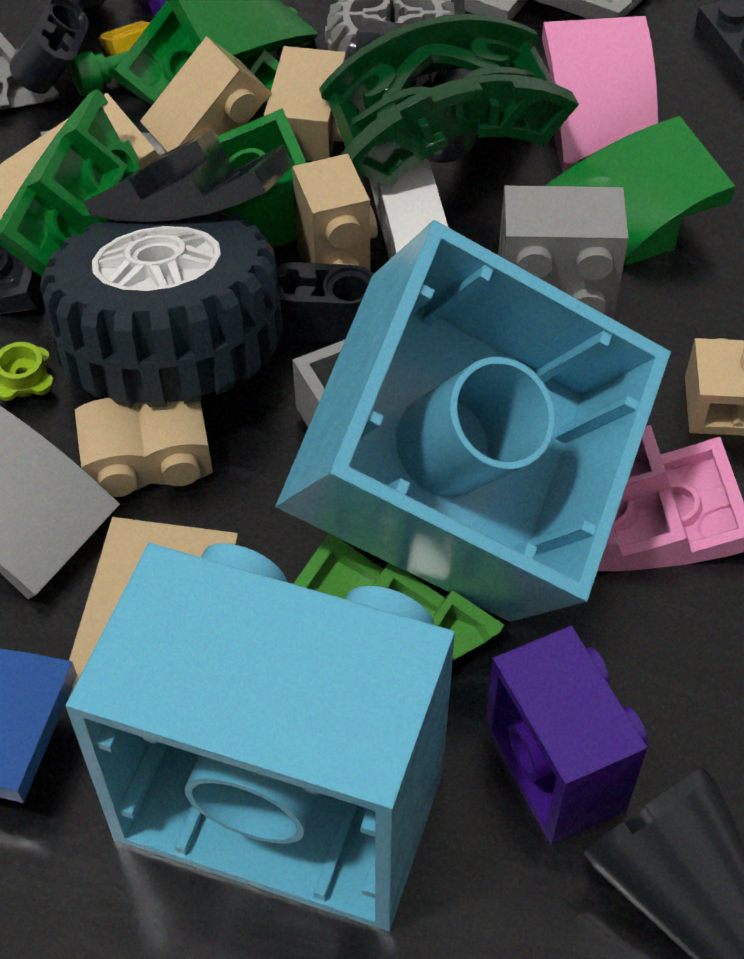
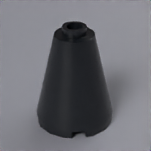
(682, 867)

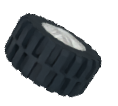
(163, 307)

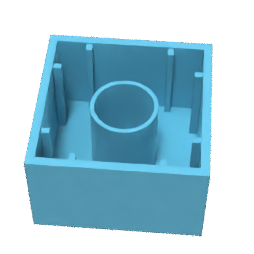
(477, 428)
(268, 727)

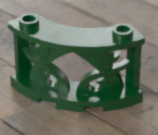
(398, 126)

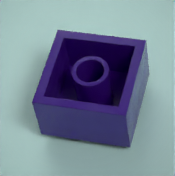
(564, 733)

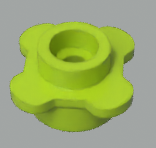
(24, 371)

